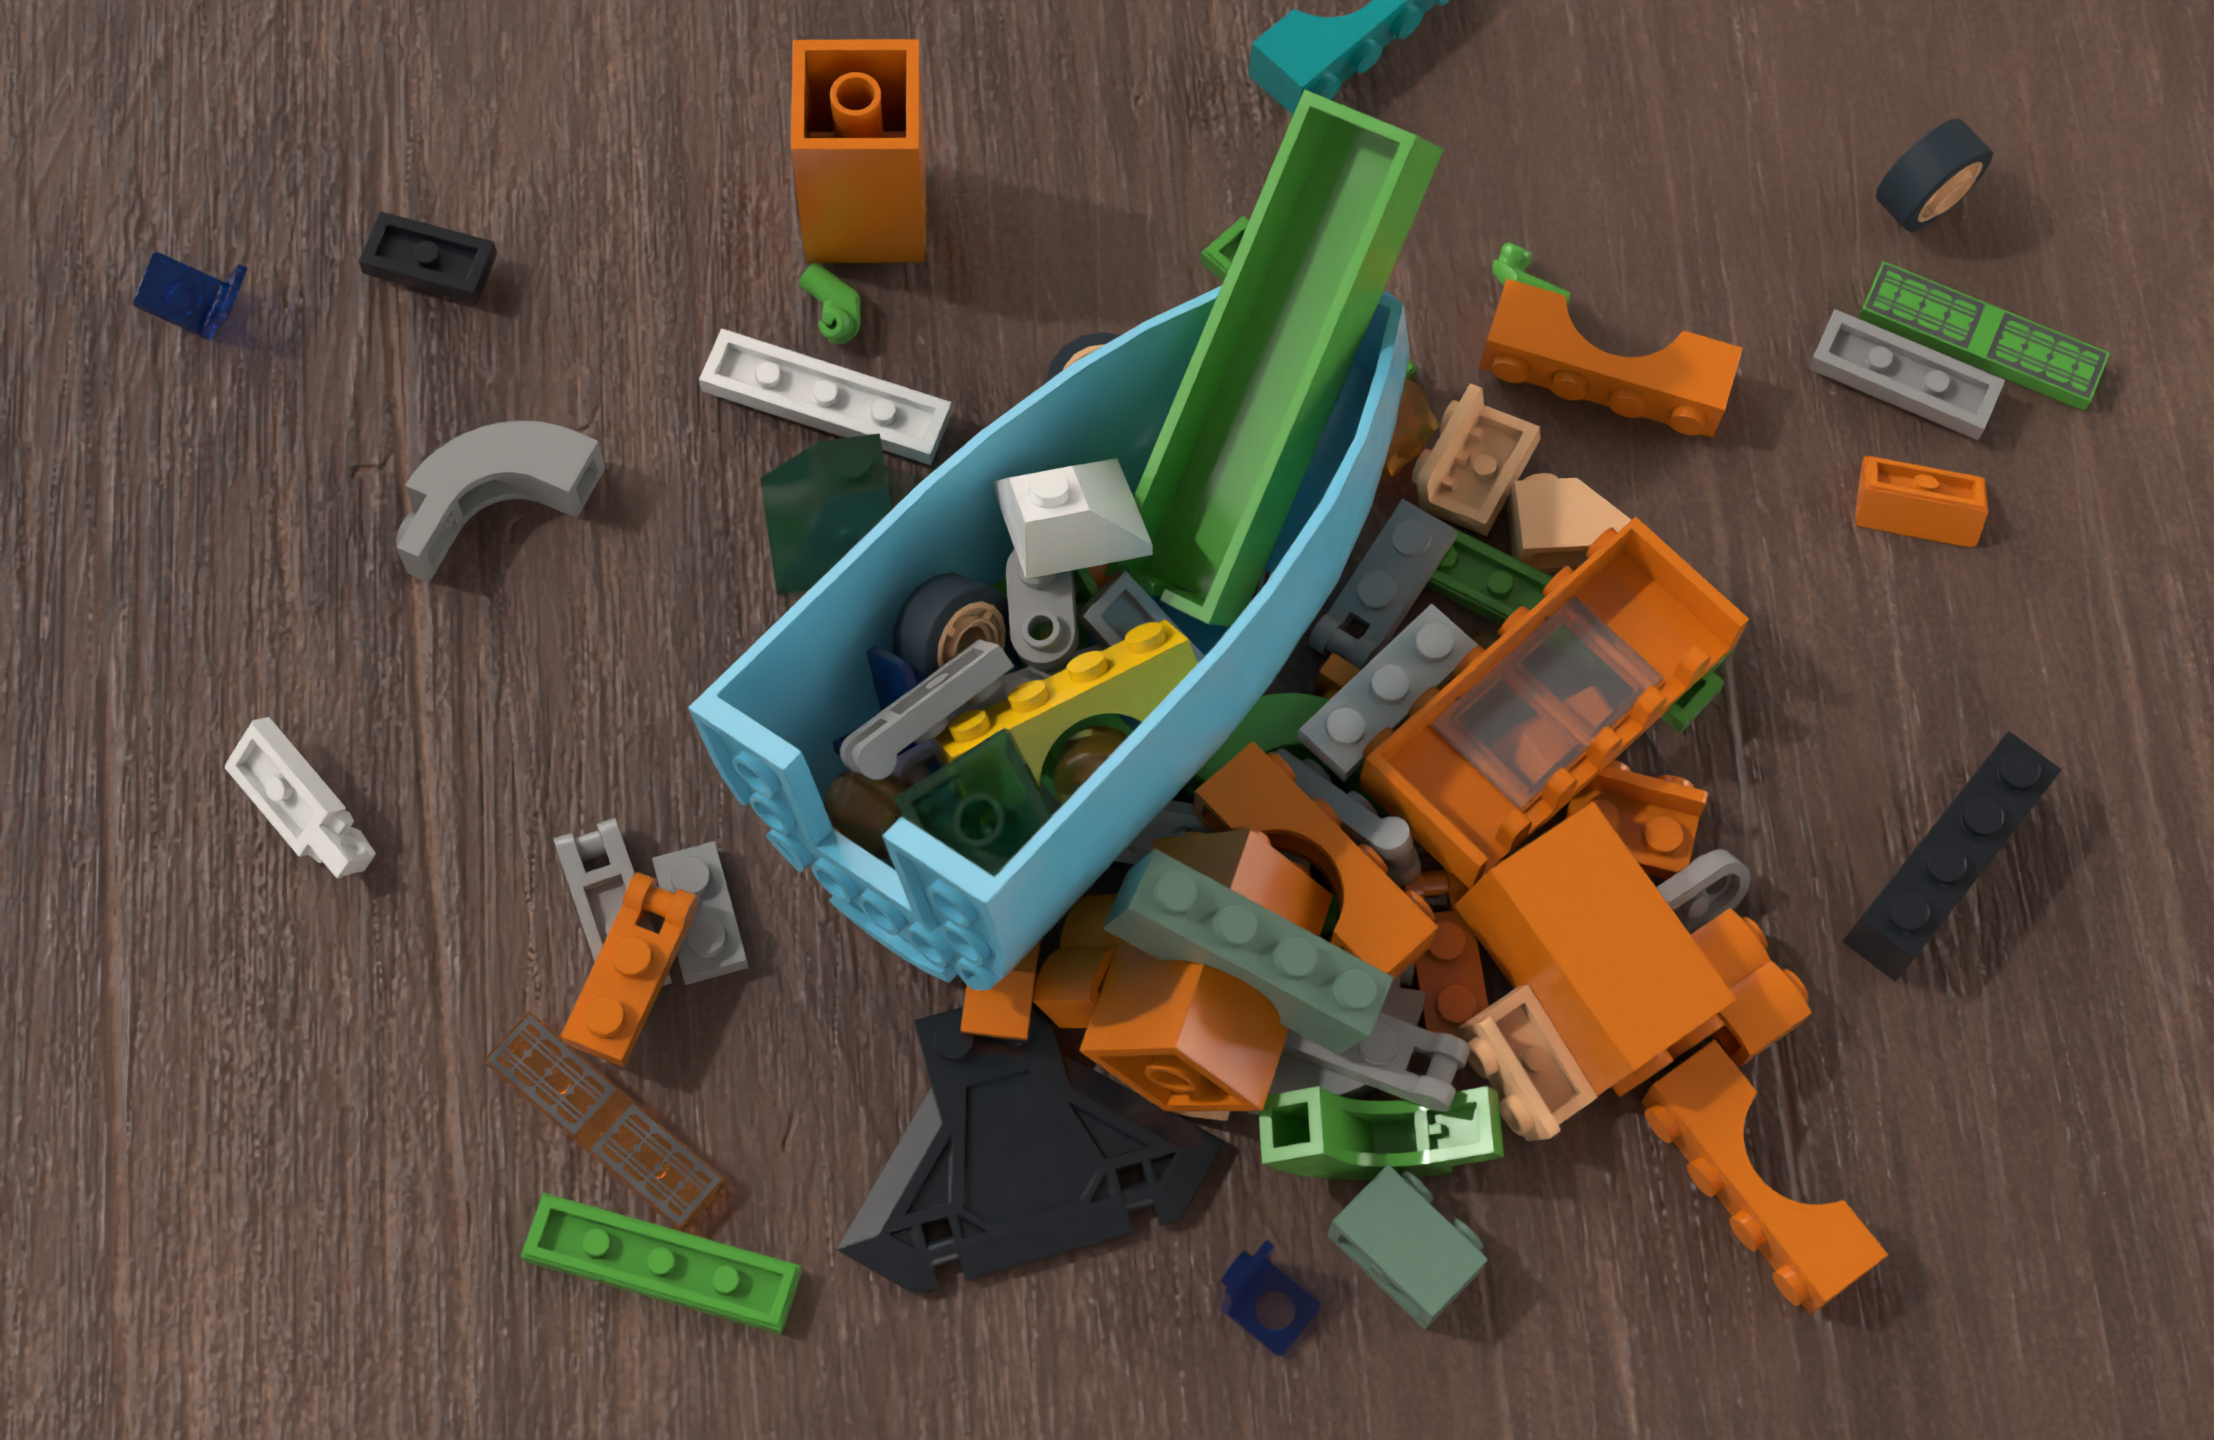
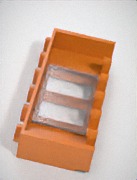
(1550, 700)

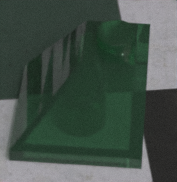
(823, 507)
(980, 803)

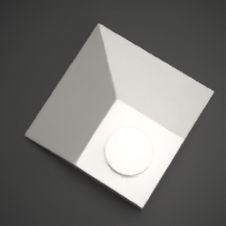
(1072, 518)

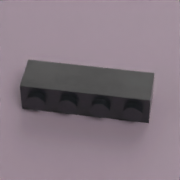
(1951, 856)

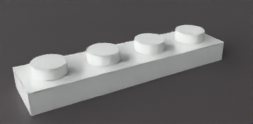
(825, 395)

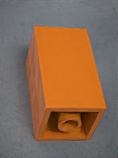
(859, 150)
(1597, 951)
(1188, 1029)

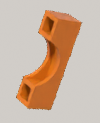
(1676, 386)
(1374, 914)
(1809, 1246)

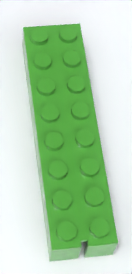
(1275, 355)

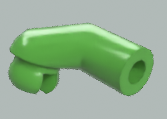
(1512, 265)
(840, 303)

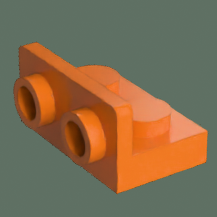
(1649, 814)

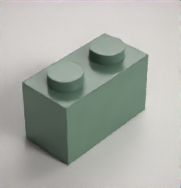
(1408, 1245)

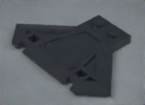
(1019, 1160)

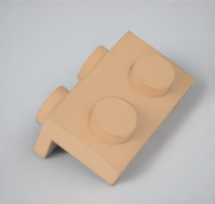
(1473, 462)
(1526, 1065)

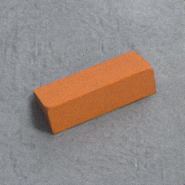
(1921, 502)

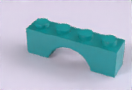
(1324, 51)

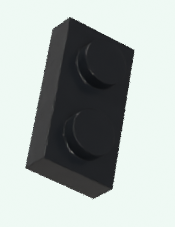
(428, 257)

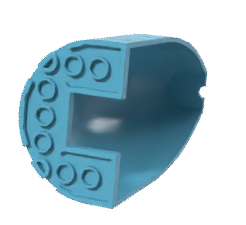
(811, 681)

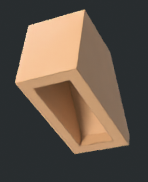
(1557, 521)

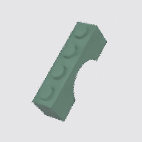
(1195, 919)

